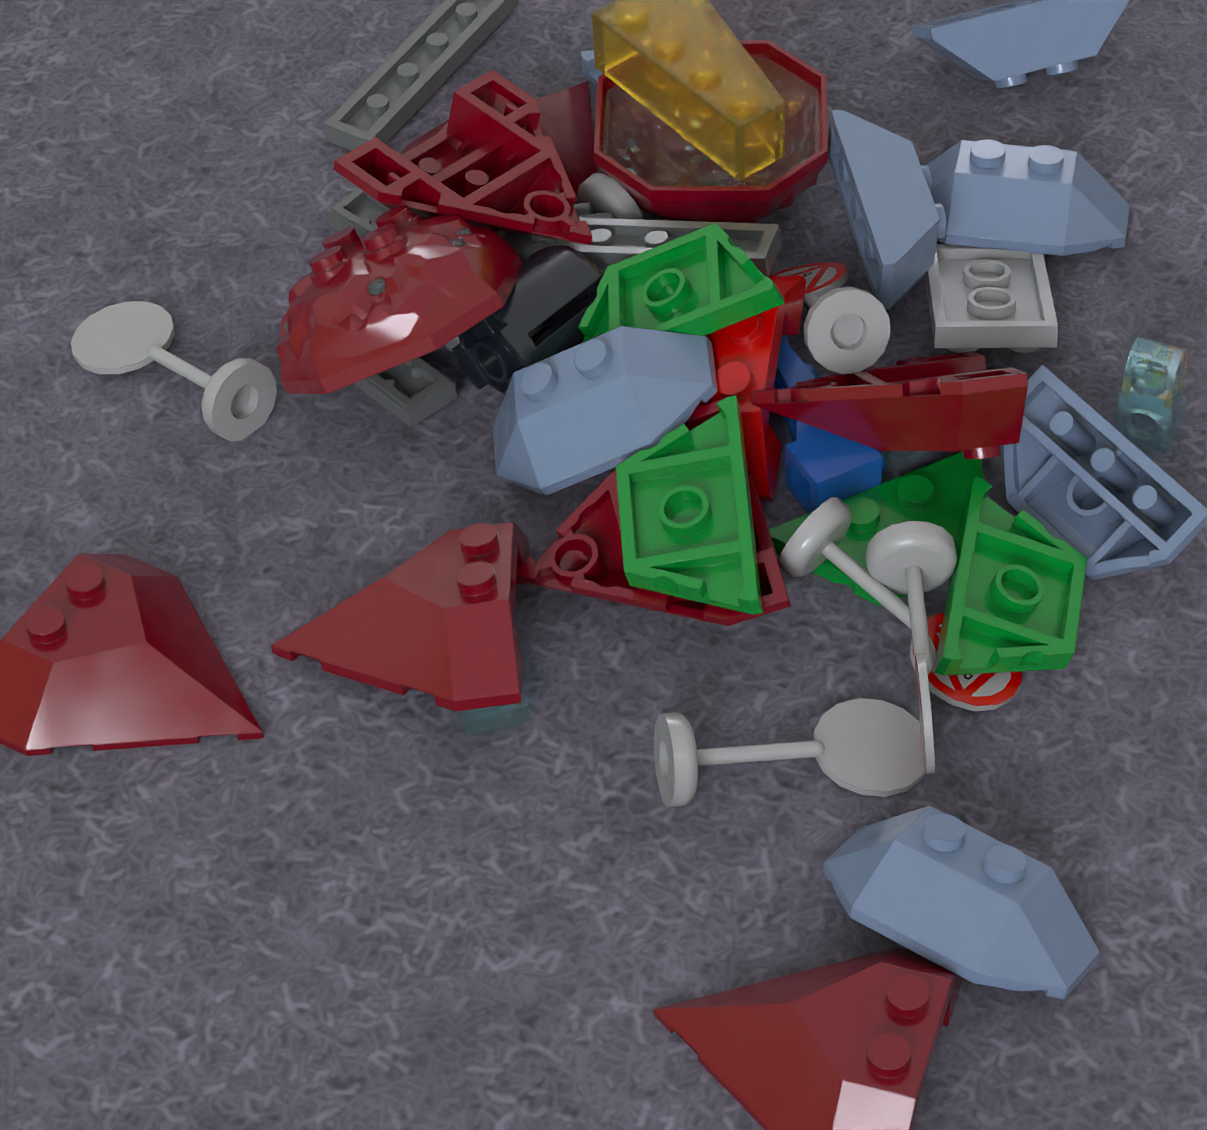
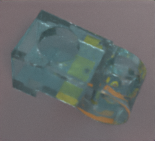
(1155, 388)

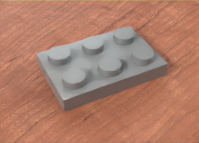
(990, 300)

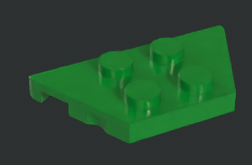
(681, 288)
(924, 495)
(691, 515)
(1010, 593)

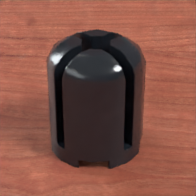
(534, 319)

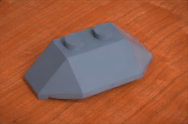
(1022, 37)
(1026, 199)
(886, 204)
(598, 405)
(1095, 485)
(963, 902)

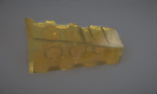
(694, 78)

